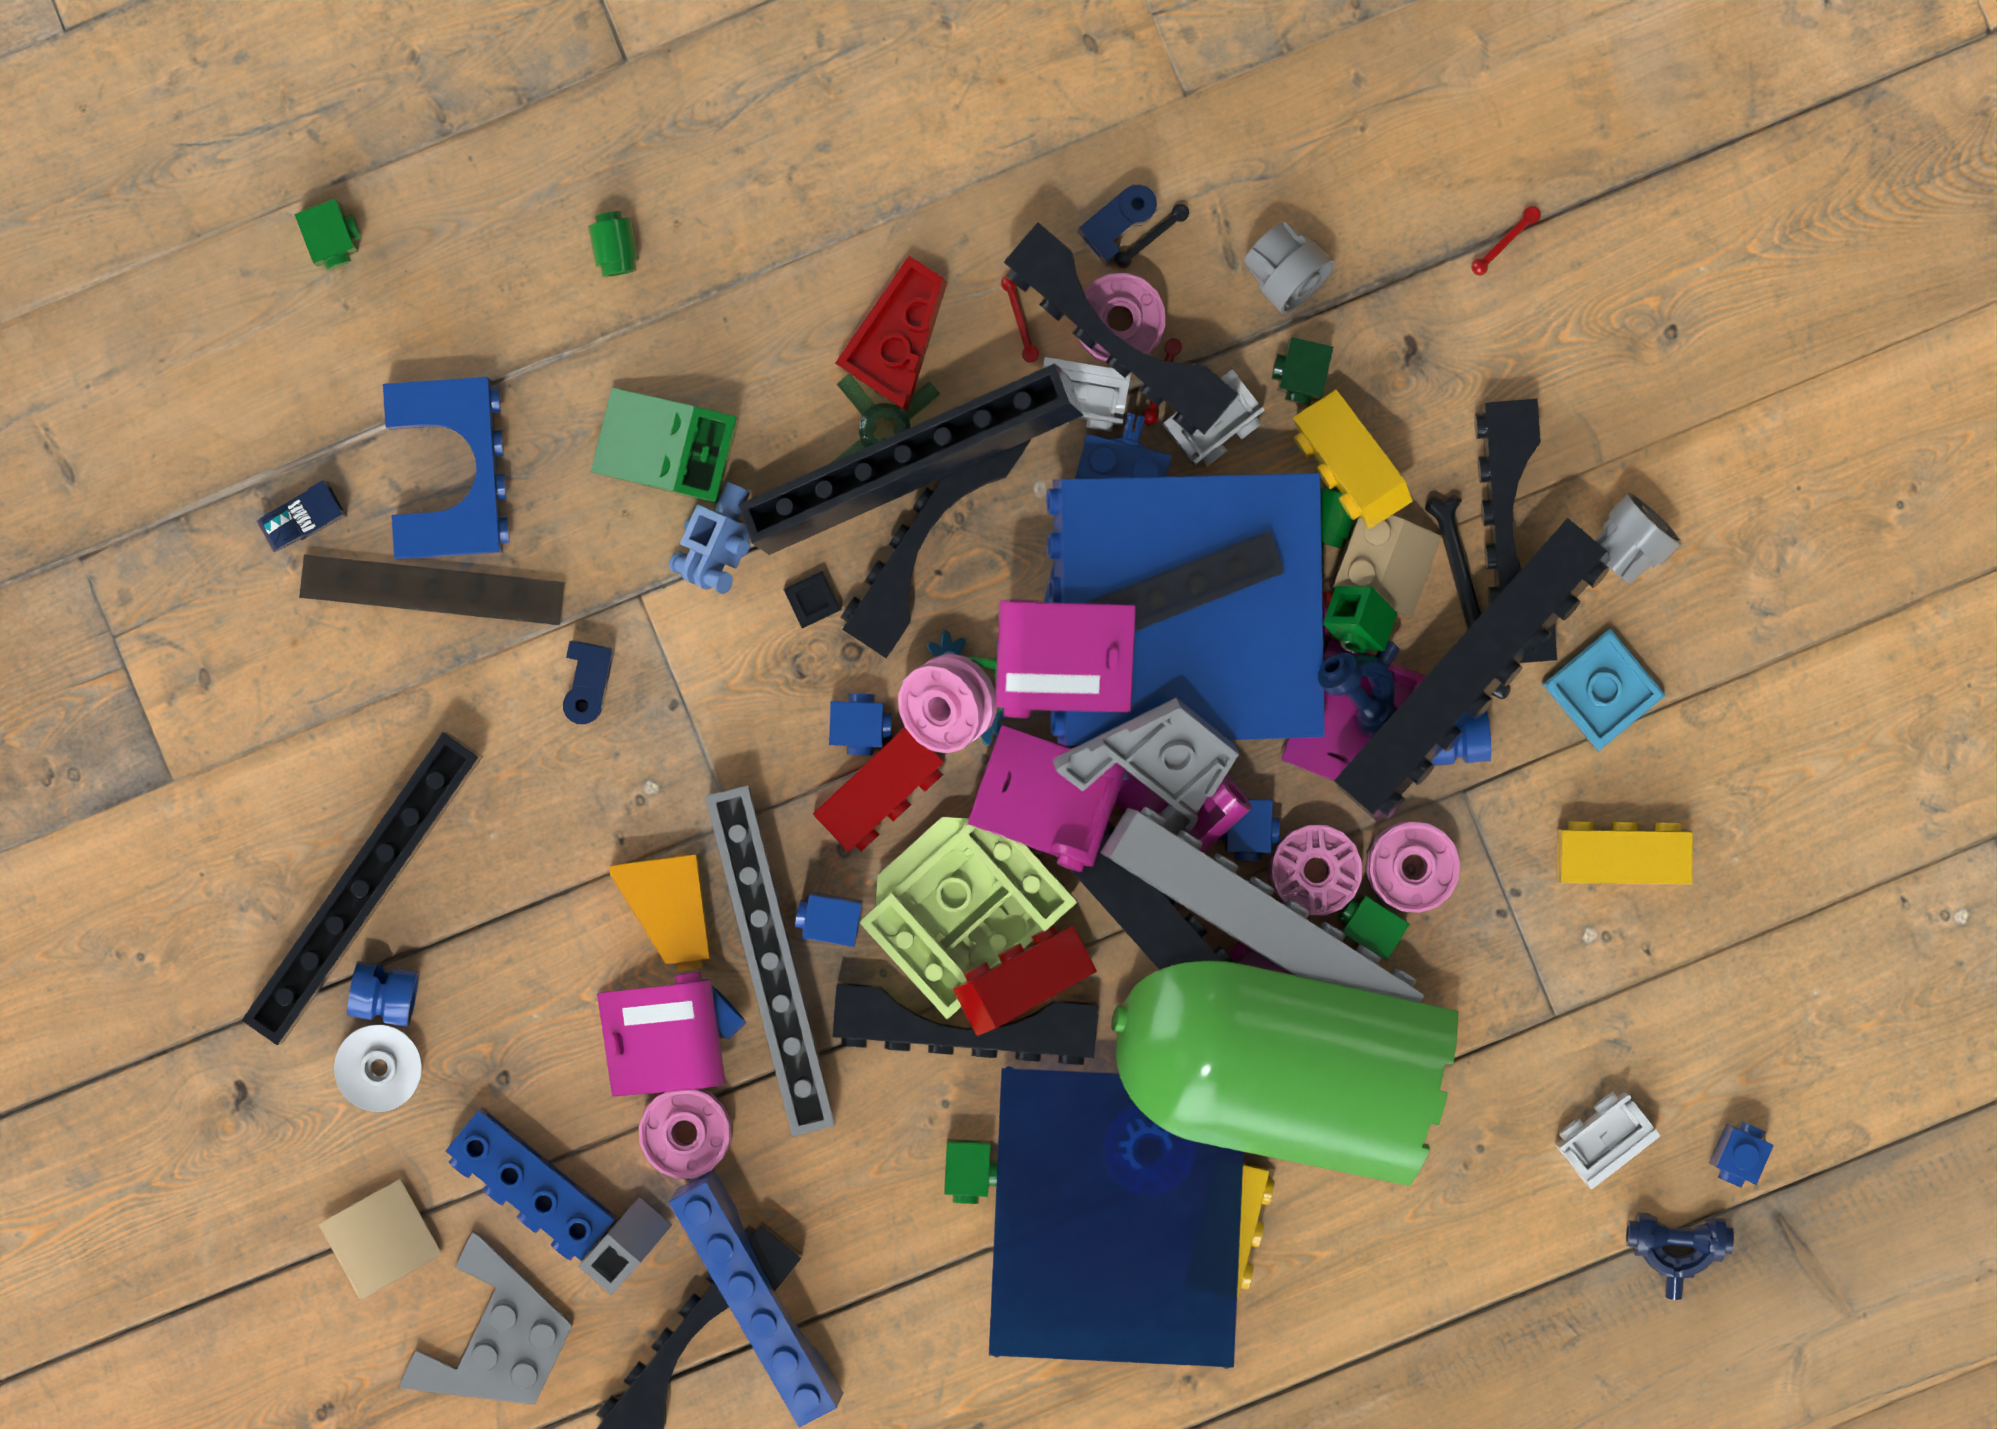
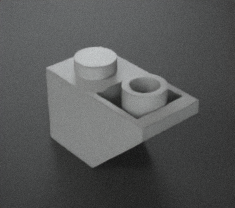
(625, 1245)

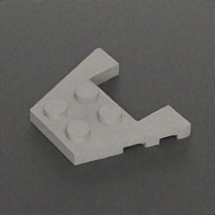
(1164, 749)
(511, 1345)

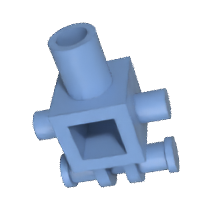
(713, 541)

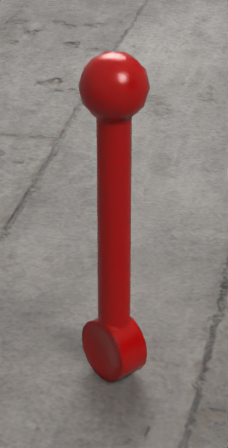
(1530, 216)
(1172, 348)
(1030, 352)

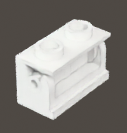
(1099, 391)
(1237, 419)
(1606, 1138)

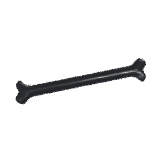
(1445, 512)

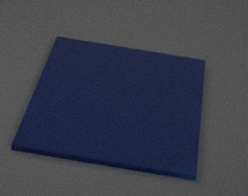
(1109, 1229)

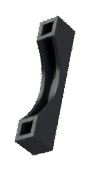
(1050, 269)
(1509, 439)
(884, 610)
(1055, 1029)
(645, 1398)

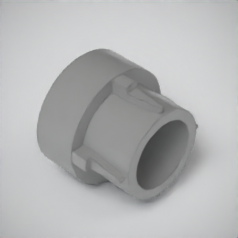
(1288, 266)
(1636, 538)

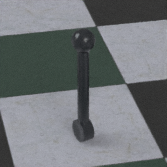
(1178, 214)

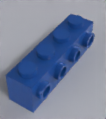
(530, 1184)

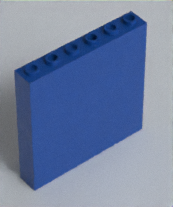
(1235, 661)

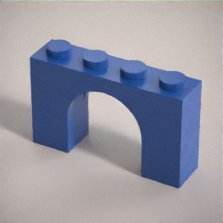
(476, 521)

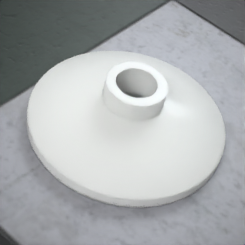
(355, 1073)

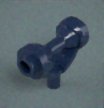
(1342, 676)
(1709, 1241)

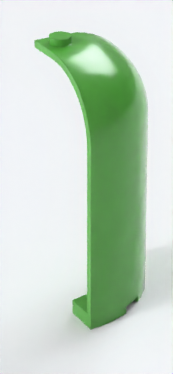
(1286, 1066)

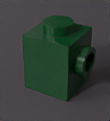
(1302, 370)

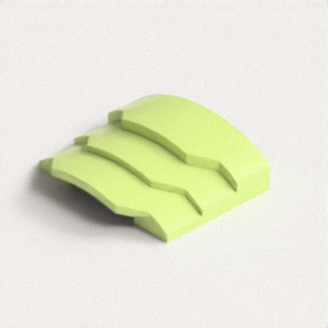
(959, 904)

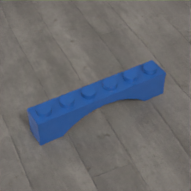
(726, 1252)

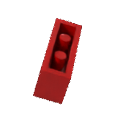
(879, 791)
(1023, 978)

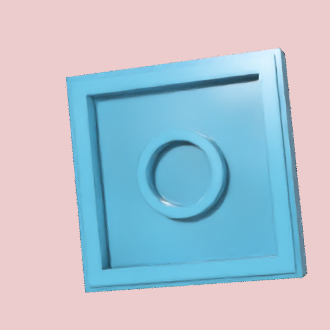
(1603, 689)

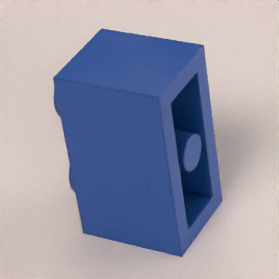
(829, 918)

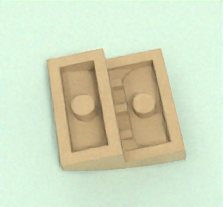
(380, 1239)

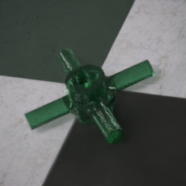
(871, 411)

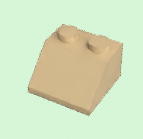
(1390, 558)

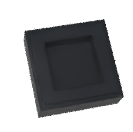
(812, 599)

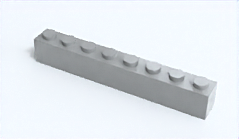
(1247, 908)
(770, 960)

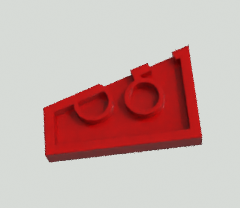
(896, 334)

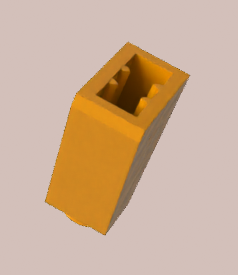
(669, 906)

